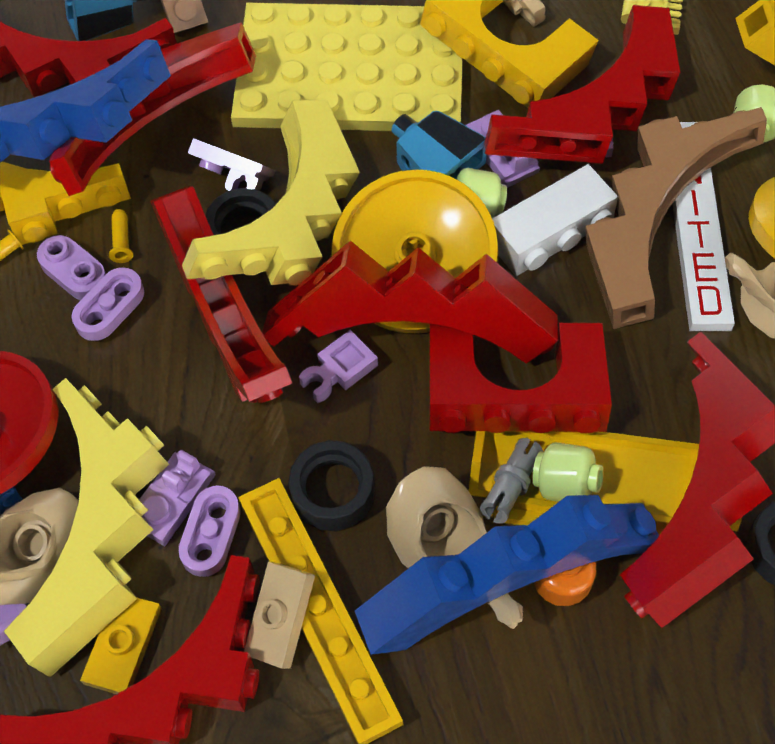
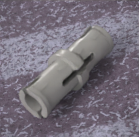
(511, 481)

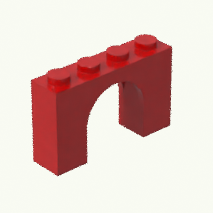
(570, 402)

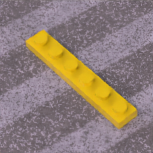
(326, 621)

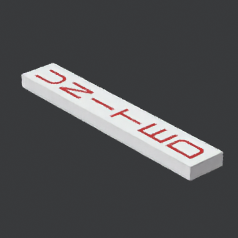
(702, 256)

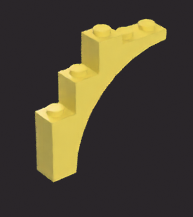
(286, 236)
(87, 581)

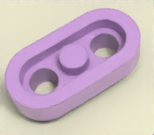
(69, 265)
(105, 304)
(208, 532)

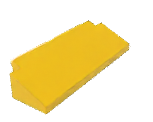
(633, 467)

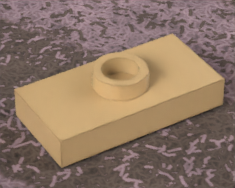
(279, 615)

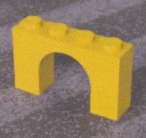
(521, 70)

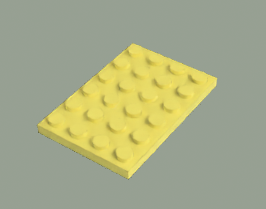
(357, 57)

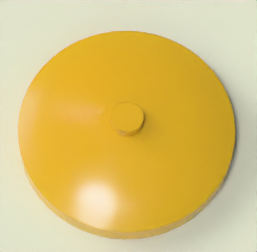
(417, 211)

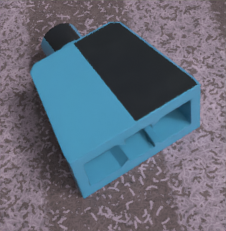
(98, 17)
(438, 144)

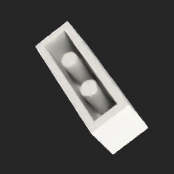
(552, 219)

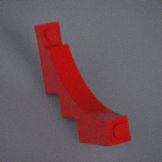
(582, 121)
(359, 291)
(697, 544)

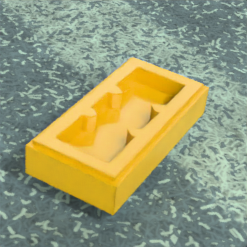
(121, 648)

